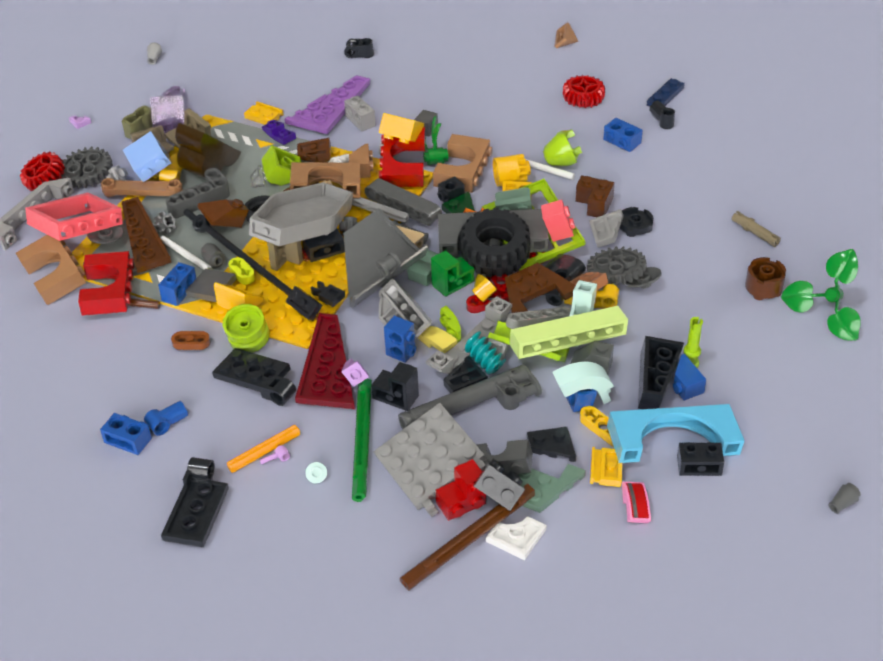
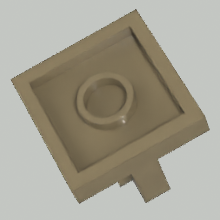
(280, 254)

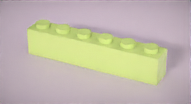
(568, 332)

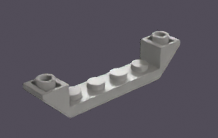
(17, 215)
(495, 311)

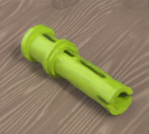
(692, 348)

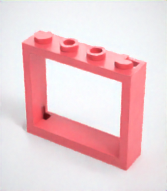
(45, 216)

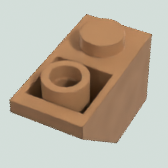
(365, 158)

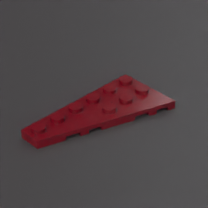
(322, 377)

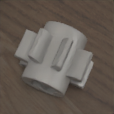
(117, 173)

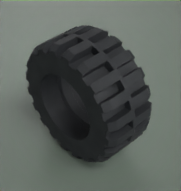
(497, 225)

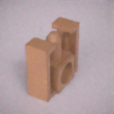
(592, 277)

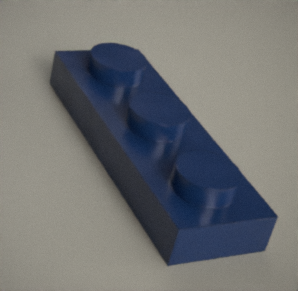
(667, 92)

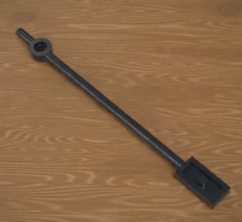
(296, 297)

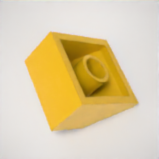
(400, 127)

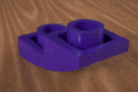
(277, 131)

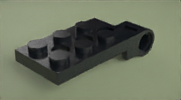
(253, 372)
(196, 478)

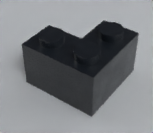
(397, 387)

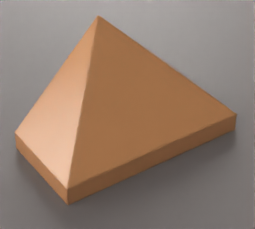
(565, 36)

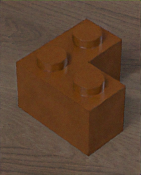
(596, 194)

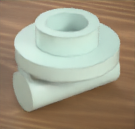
(316, 472)

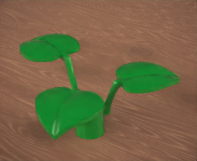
(844, 268)

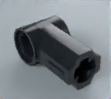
(663, 114)

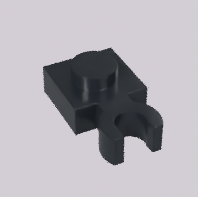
(330, 295)

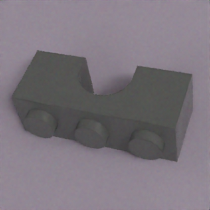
(515, 457)

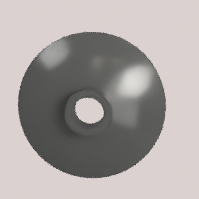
(106, 235)
(650, 276)

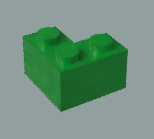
(450, 273)

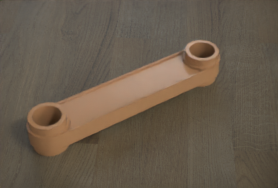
(139, 188)

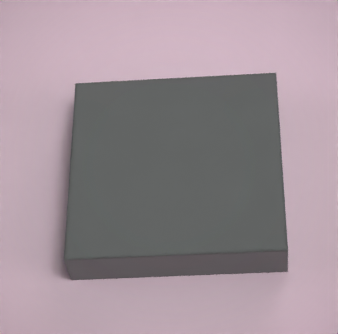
(203, 285)

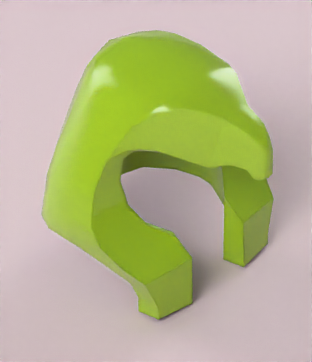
(559, 150)

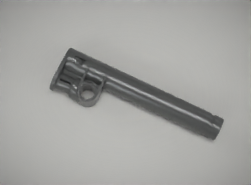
(508, 388)

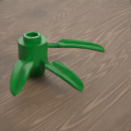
(435, 154)

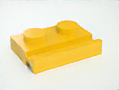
(263, 113)
(605, 467)

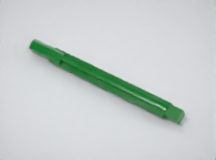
(361, 446)

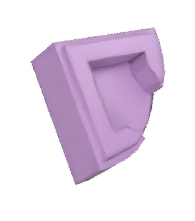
(79, 122)

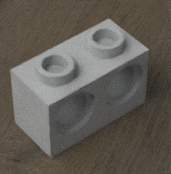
(359, 113)

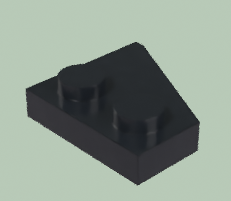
(464, 375)
(552, 443)

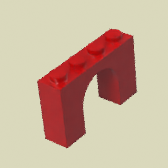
(397, 172)
(113, 297)

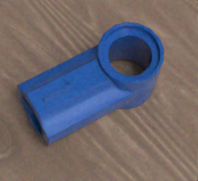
(161, 420)

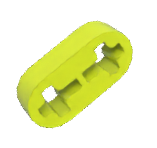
(245, 269)

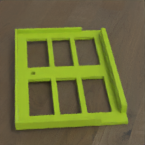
(549, 195)

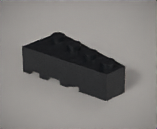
(657, 366)

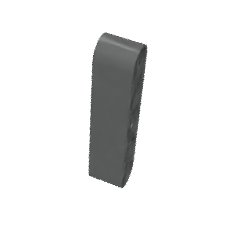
(403, 200)

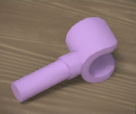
(280, 452)

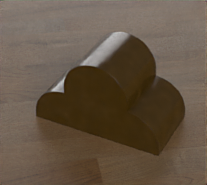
(202, 151)

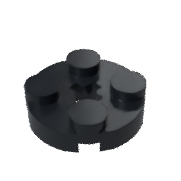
(642, 224)

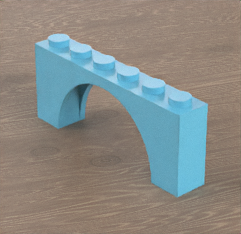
(711, 421)

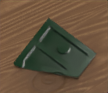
(458, 204)

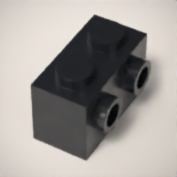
(324, 246)
(700, 459)

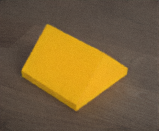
(231, 296)

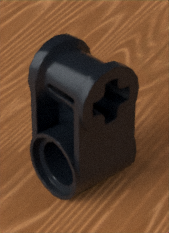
(361, 48)

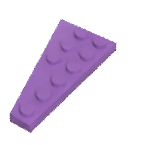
(327, 110)

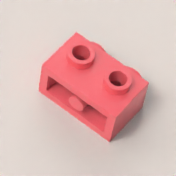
(557, 220)

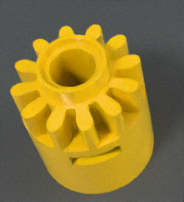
(510, 169)

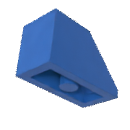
(688, 379)

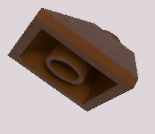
(224, 212)

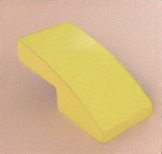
(438, 338)

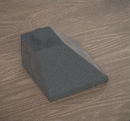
(595, 352)

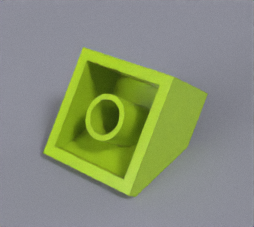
(278, 165)

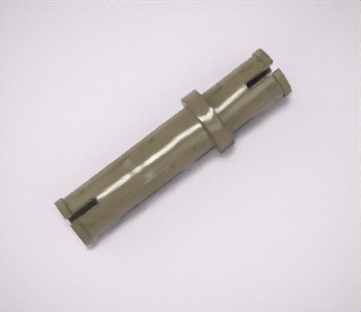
(750, 225)

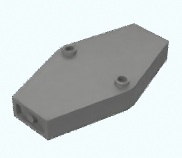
(300, 214)

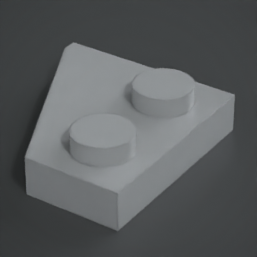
(606, 227)

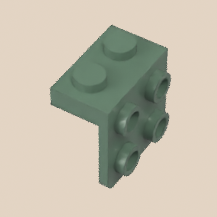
(514, 199)

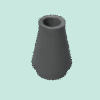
(846, 496)

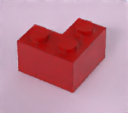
(461, 495)

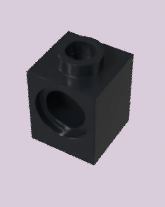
(450, 189)

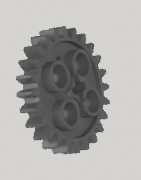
(87, 166)
(618, 264)

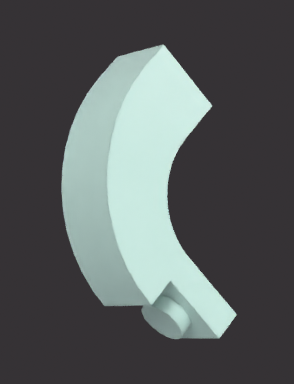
(583, 298)
(583, 376)

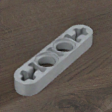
(526, 318)

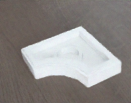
(518, 537)

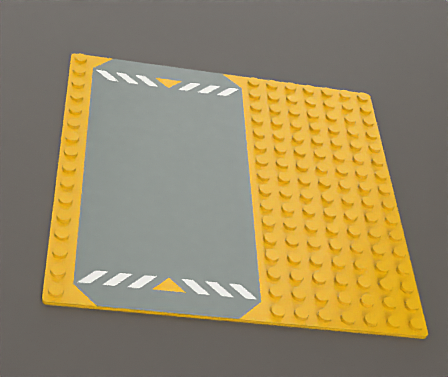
(281, 318)

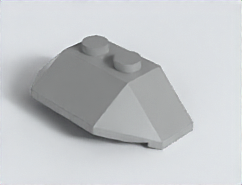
(398, 302)

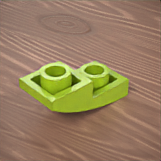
(451, 323)

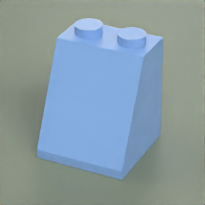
(147, 156)

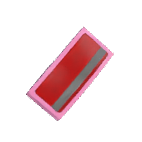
(636, 502)

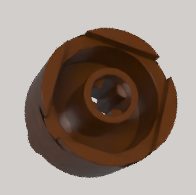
(765, 278)

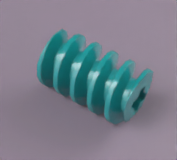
(482, 353)

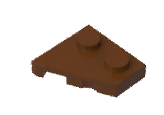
(315, 150)

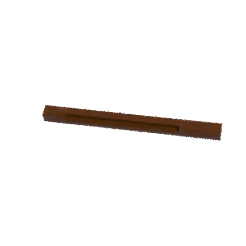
(462, 541)

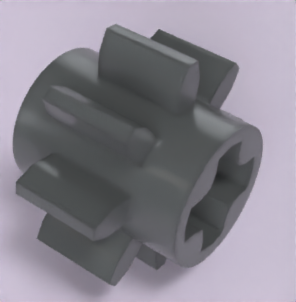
(164, 222)
(347, 224)

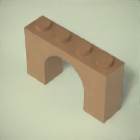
(468, 148)
(345, 174)
(63, 279)

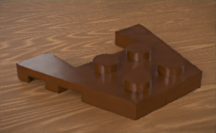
(534, 282)

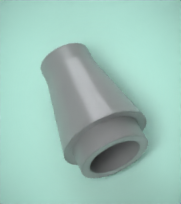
(153, 53)

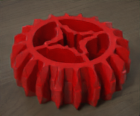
(584, 91)
(42, 169)

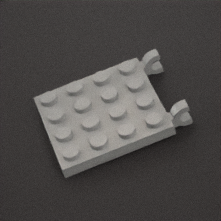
(425, 456)

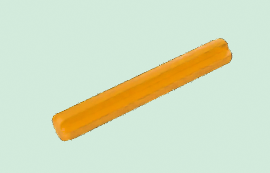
(263, 448)

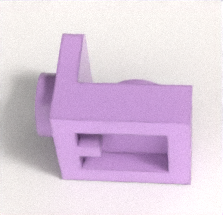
(354, 372)

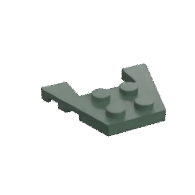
(548, 487)

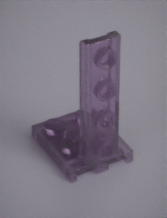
(168, 108)

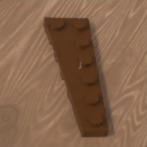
(144, 240)

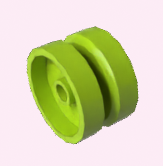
(246, 328)

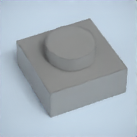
(501, 347)

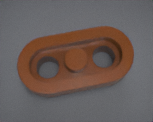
(190, 340)

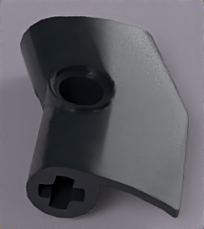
(566, 267)

